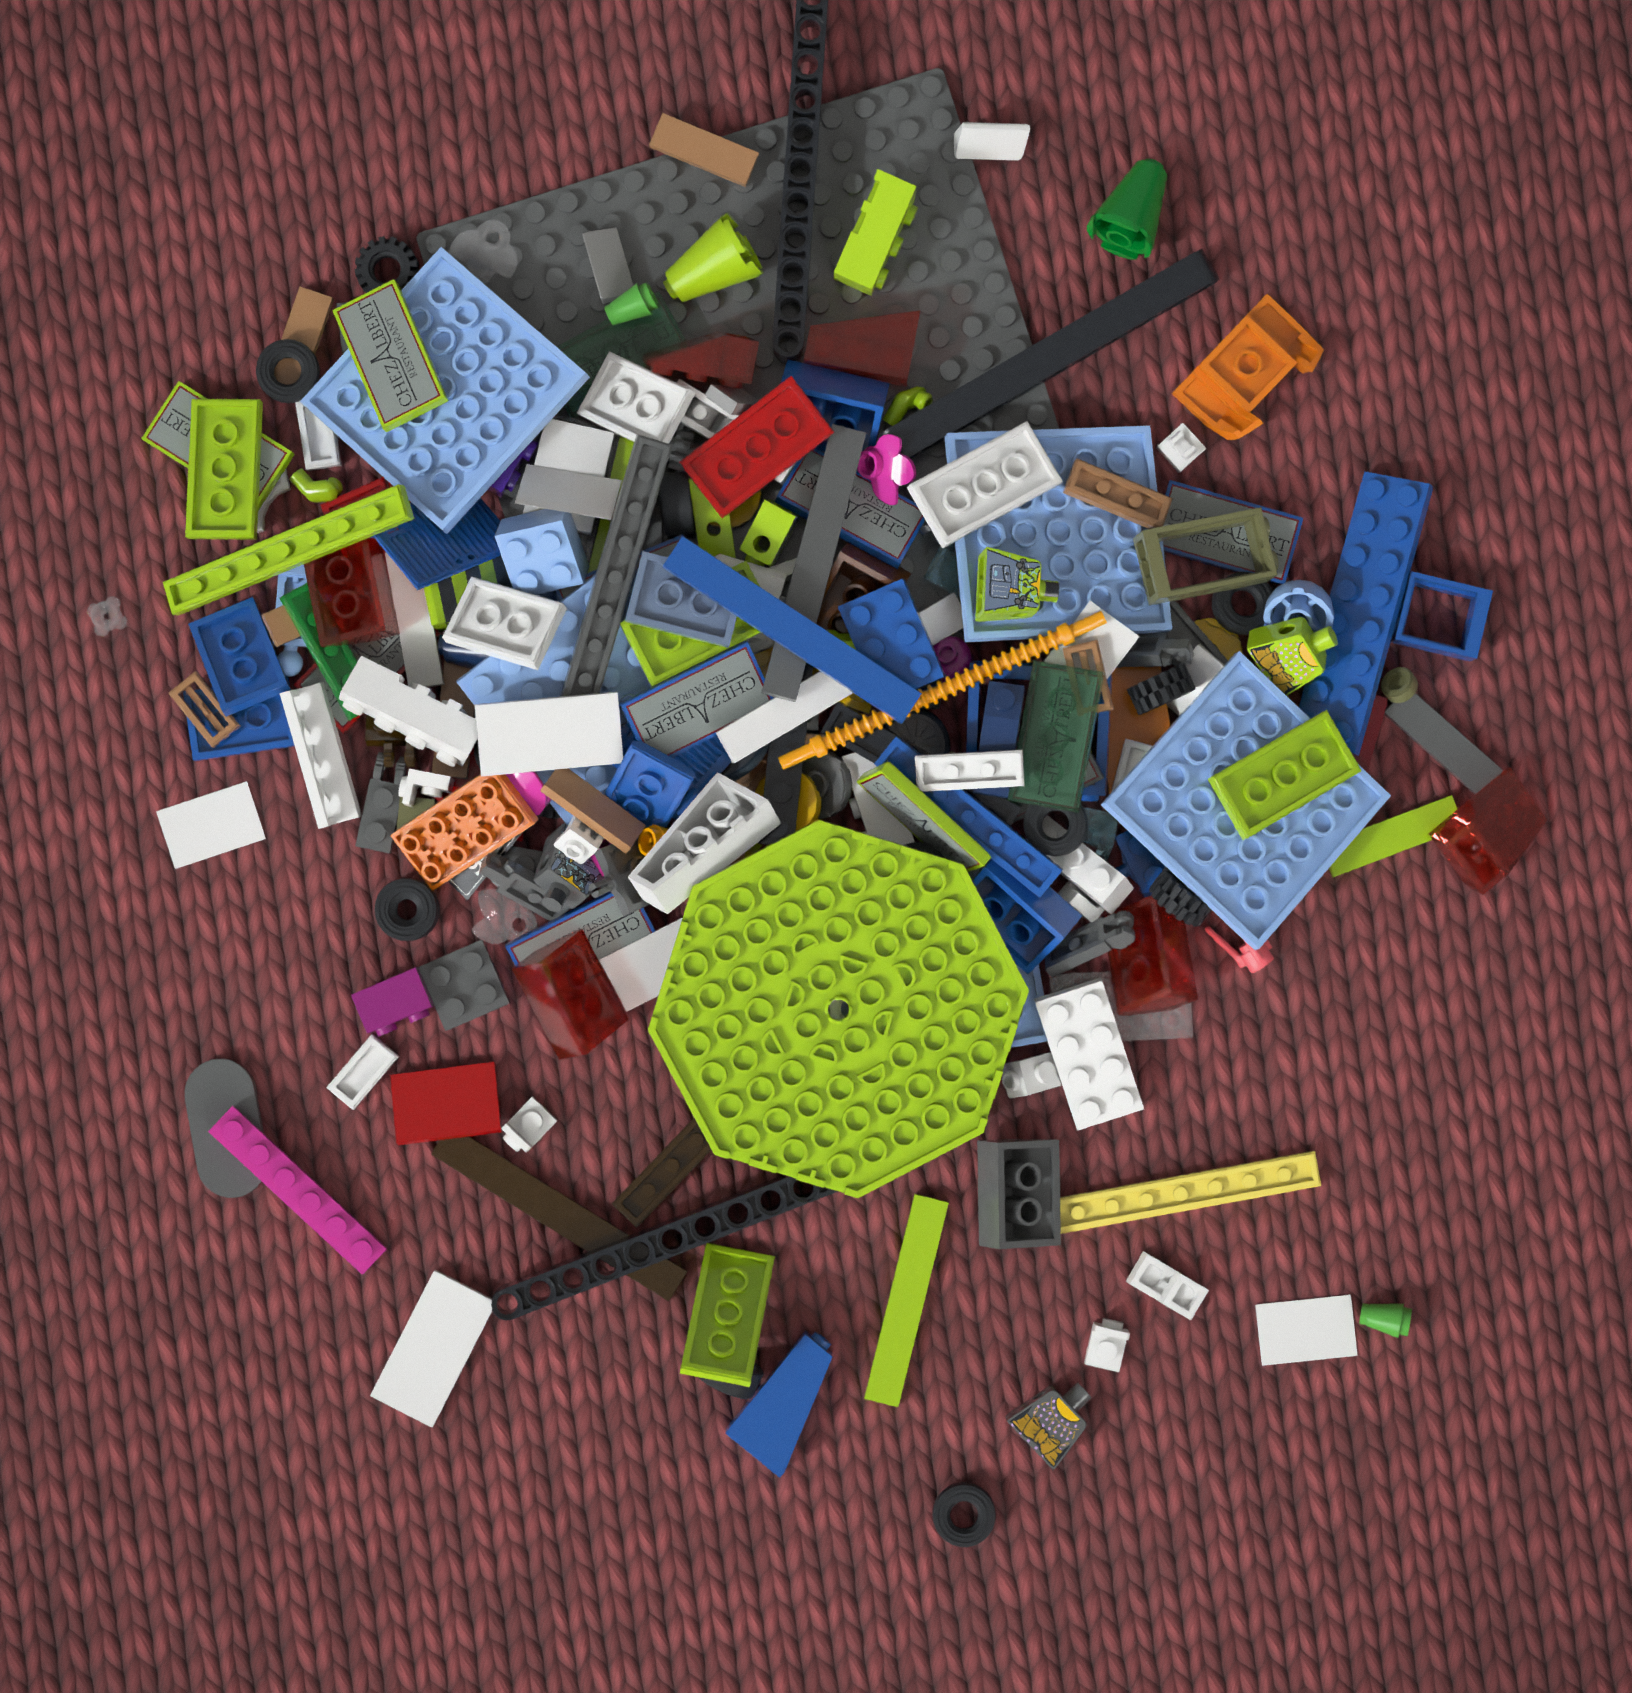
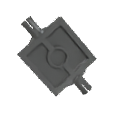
(616, 869)

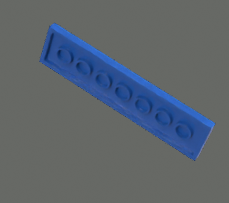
(1368, 600)

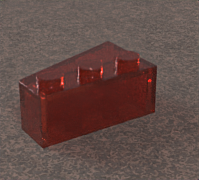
(866, 346)

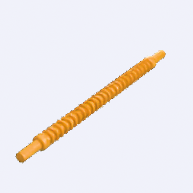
(1063, 635)

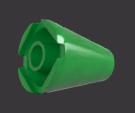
(1131, 212)

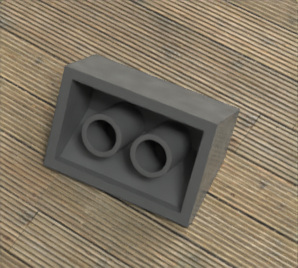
(1019, 1193)

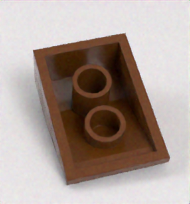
(851, 577)

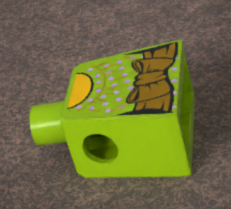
(1290, 652)

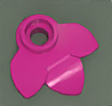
(886, 468)

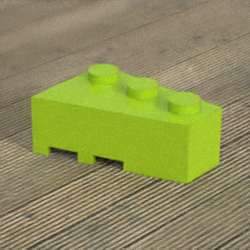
(877, 233)

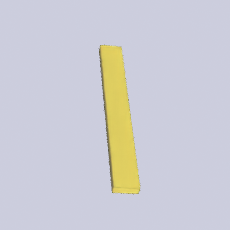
(1189, 1191)

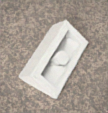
(990, 141)

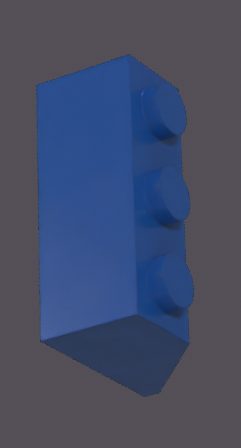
(842, 398)
(1025, 922)

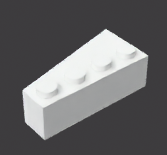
(410, 711)
(703, 841)

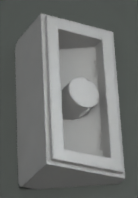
(608, 263)

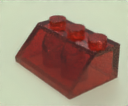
(352, 595)
(1157, 967)
(570, 995)

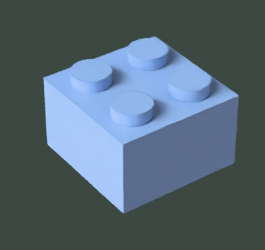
(542, 551)

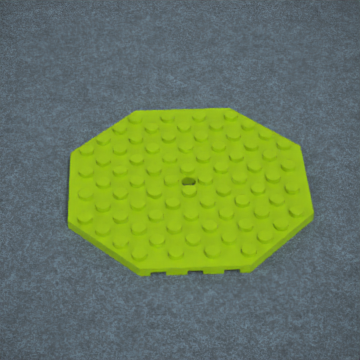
(856, 924)

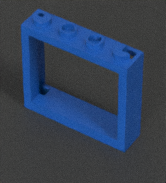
(1089, 793)

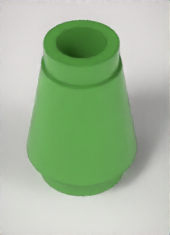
(632, 304)
(1387, 1318)

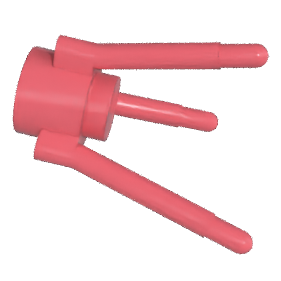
(1249, 957)

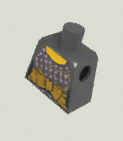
(1051, 1422)

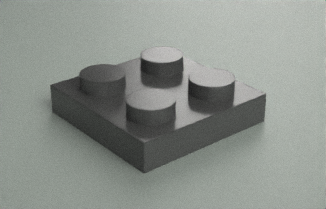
(464, 985)

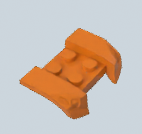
(1247, 369)

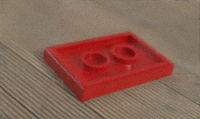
(446, 1103)

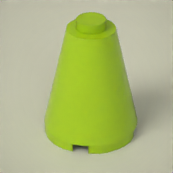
(713, 262)

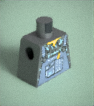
(562, 877)

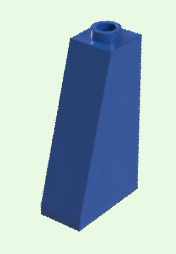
(778, 1410)

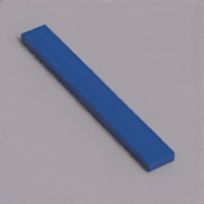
(791, 630)

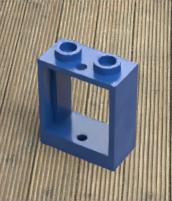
(1474, 624)

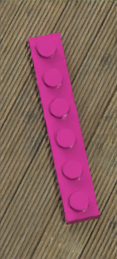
(297, 1189)

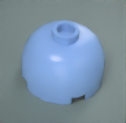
(1300, 599)

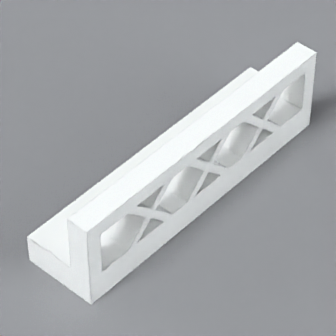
(320, 755)

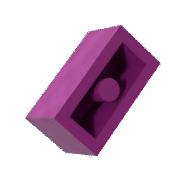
(393, 1001)

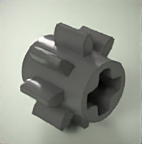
(681, 447)

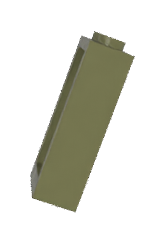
(1153, 566)

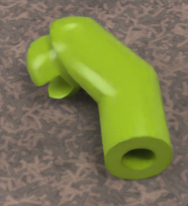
(907, 400)
(316, 490)

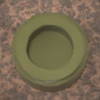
(1399, 685)

